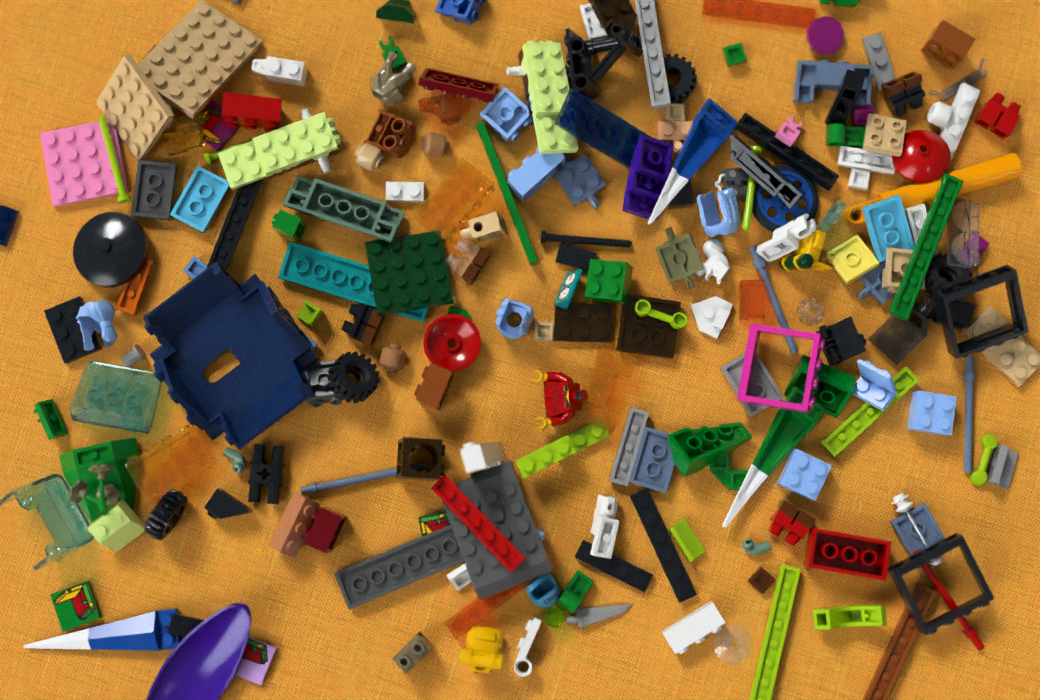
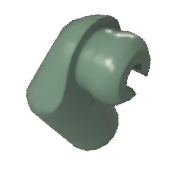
(237, 458)
(754, 548)

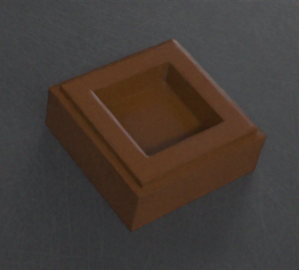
(761, 580)

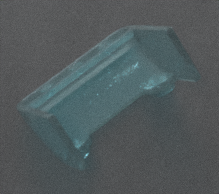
(61, 516)

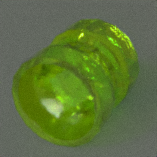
(553, 616)

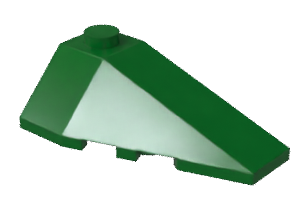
(701, 447)

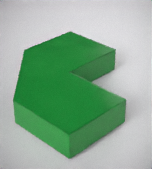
(721, 470)

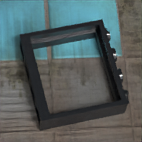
(975, 284)
(926, 555)

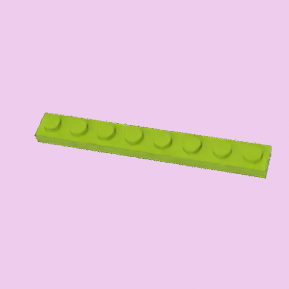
(775, 633)

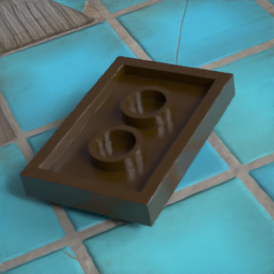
(583, 323)

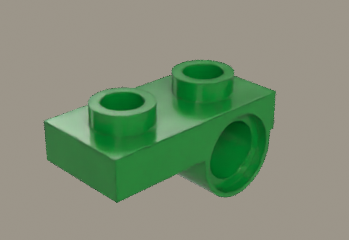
(843, 135)
(575, 591)

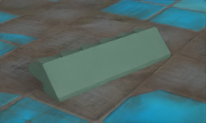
(344, 208)

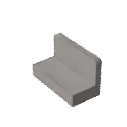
(1002, 466)

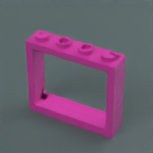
(749, 363)

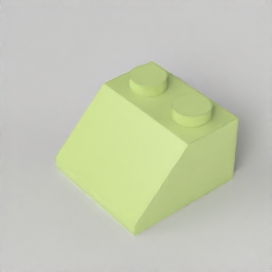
(117, 527)

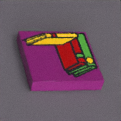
(214, 132)

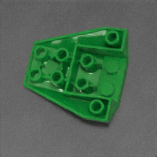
(76, 467)

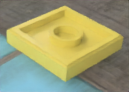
(852, 259)

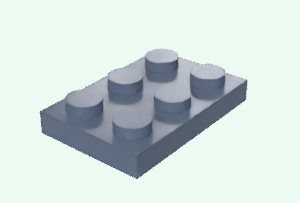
(653, 461)

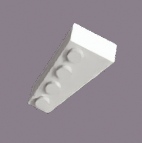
(482, 456)

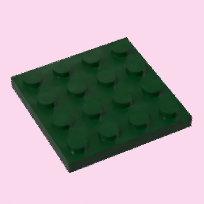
(408, 273)

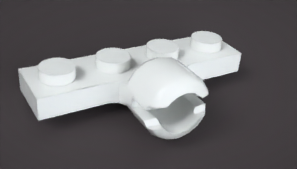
(954, 118)

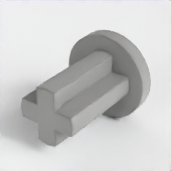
(133, 356)

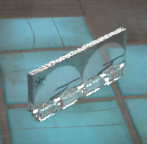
(962, 234)

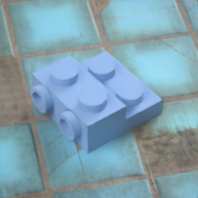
(506, 115)

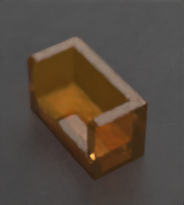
(752, 300)

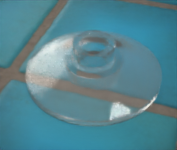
(723, 641)

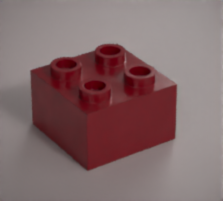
(324, 529)

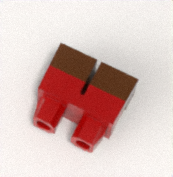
(792, 520)

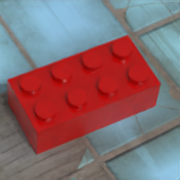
(847, 554)

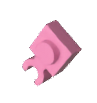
(789, 132)

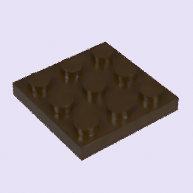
(647, 334)

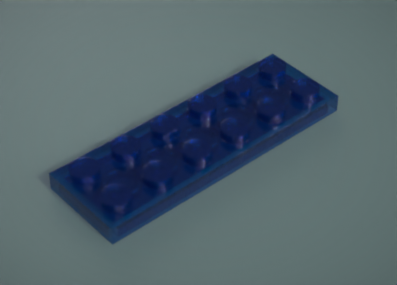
(598, 127)

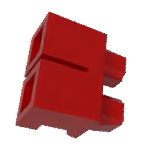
(998, 117)

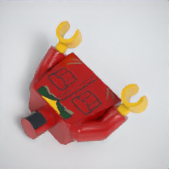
(561, 398)

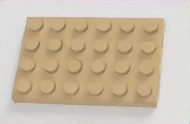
(198, 58)

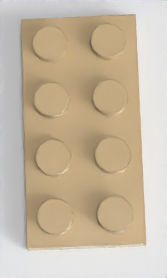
(1013, 357)

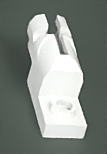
(786, 238)
(604, 526)

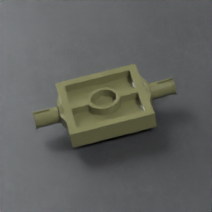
(680, 258)

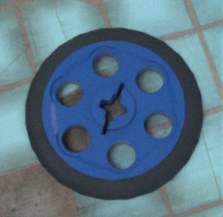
(761, 205)

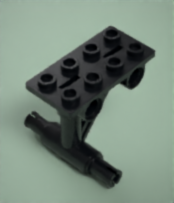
(583, 52)

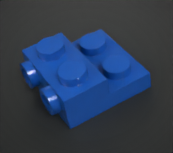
(461, 10)

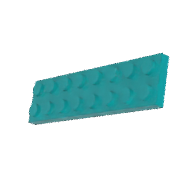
(334, 276)

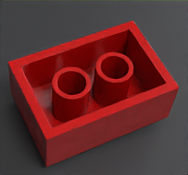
(251, 112)

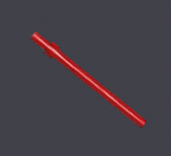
(969, 630)

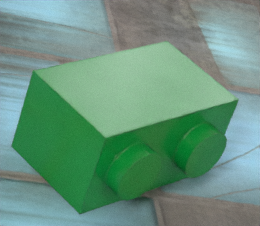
(288, 225)

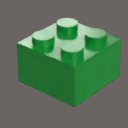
(608, 281)

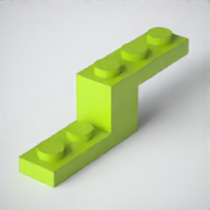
(560, 449)

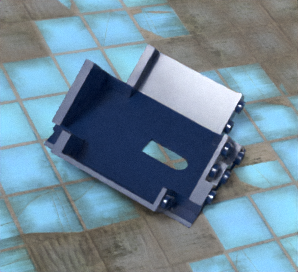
(248, 319)

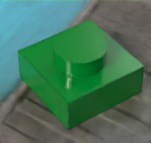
(734, 54)

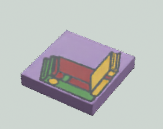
(256, 660)

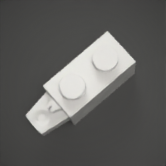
(281, 70)

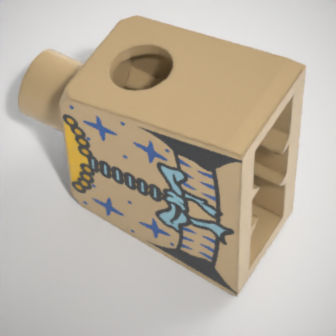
(492, 227)

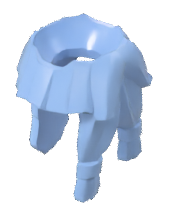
(97, 317)

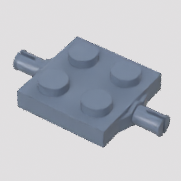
(580, 180)
(873, 284)

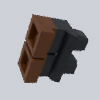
(904, 91)
(358, 330)

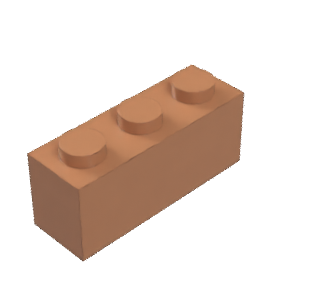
(293, 524)

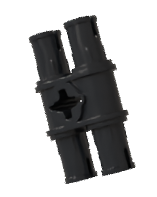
(258, 466)

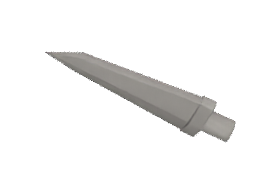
(588, 616)

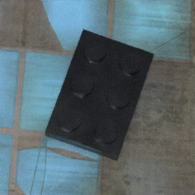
(68, 332)

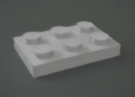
(761, 385)

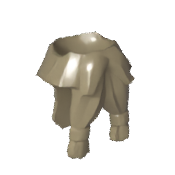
(389, 86)

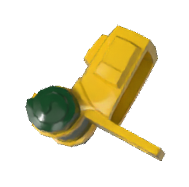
(807, 254)

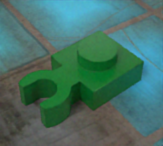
(400, 62)

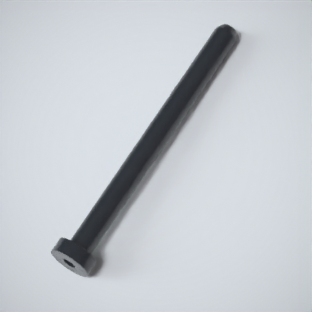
(584, 240)

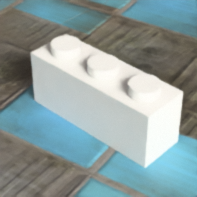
(693, 628)

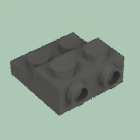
(318, 380)

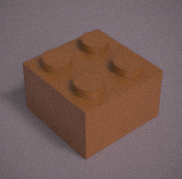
(947, 45)
(434, 386)

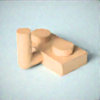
(673, 132)

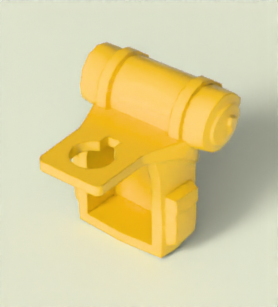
(483, 650)

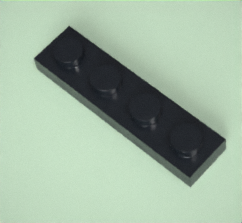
(615, 567)

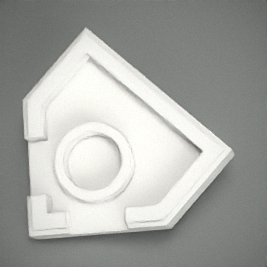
(711, 315)

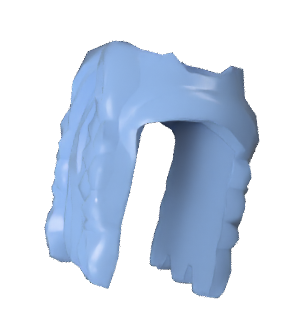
(709, 213)
(509, 307)

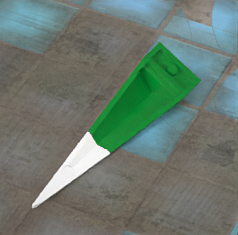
(783, 435)

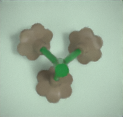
(106, 494)

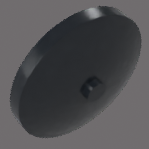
(110, 249)

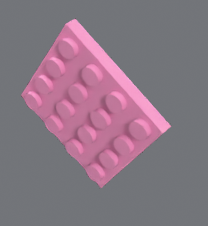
(80, 163)

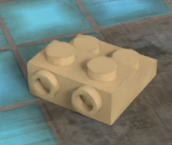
(895, 267)

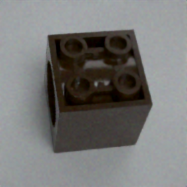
(406, 471)

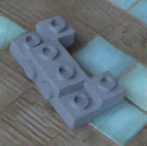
(828, 76)

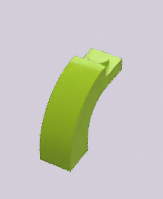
(849, 615)

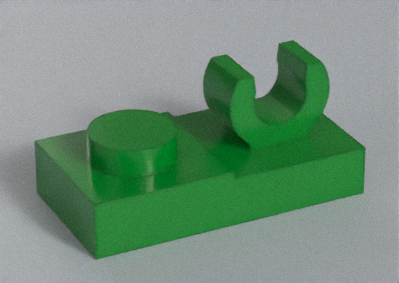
(50, 419)

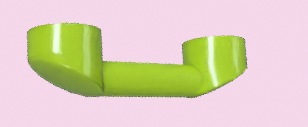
(677, 321)
(979, 476)

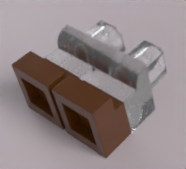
(472, 253)

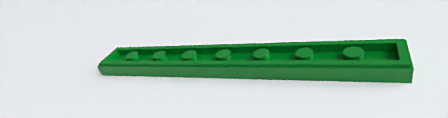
(506, 193)
(925, 247)

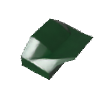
(397, 11)

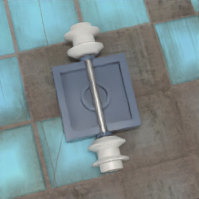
(915, 527)

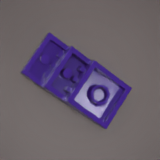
(647, 176)

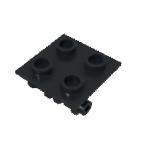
(841, 341)

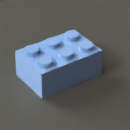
(534, 174)

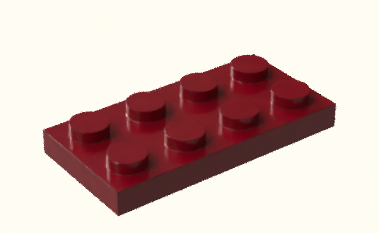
(458, 84)

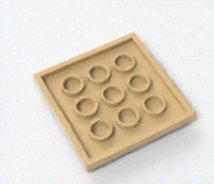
(134, 107)

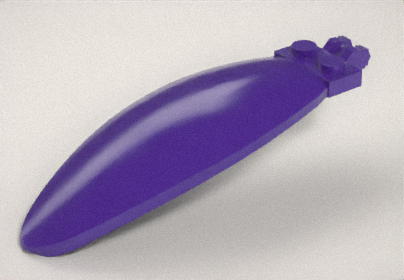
(205, 658)

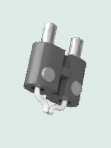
(736, 179)

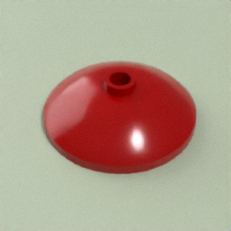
(919, 165)
(442, 332)

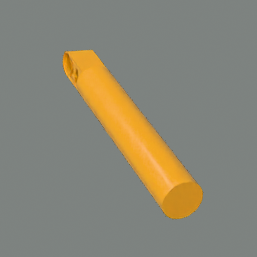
(973, 177)

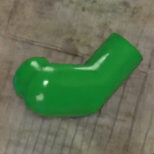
(455, 310)

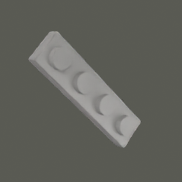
(628, 446)

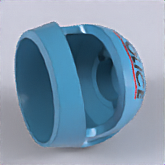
(544, 591)

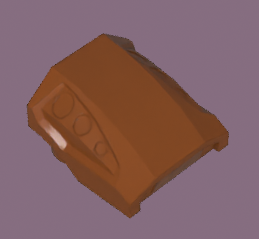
(392, 134)

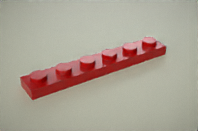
(478, 523)

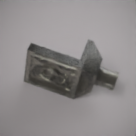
(899, 337)

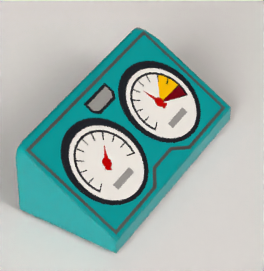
(567, 289)

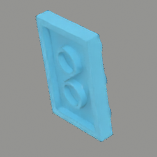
(200, 199)
(887, 226)

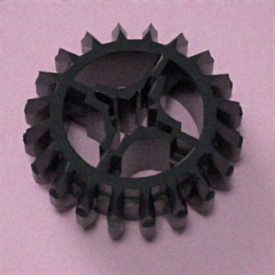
(166, 514)

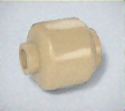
(369, 156)

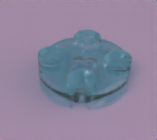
(832, 216)

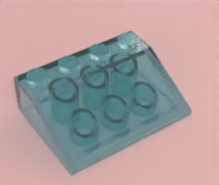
(116, 397)

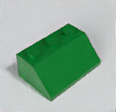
(833, 386)

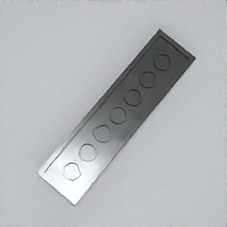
(399, 567)

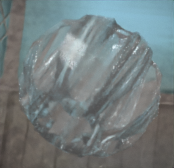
(809, 317)

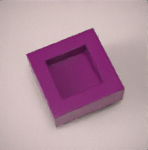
(860, 114)

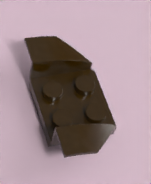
(614, 12)

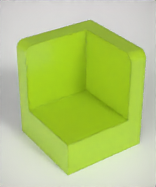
(310, 313)

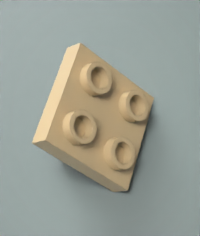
(884, 135)

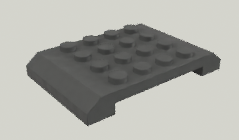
(504, 504)

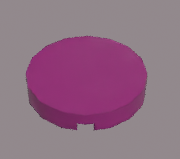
(825, 35)

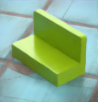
(686, 540)

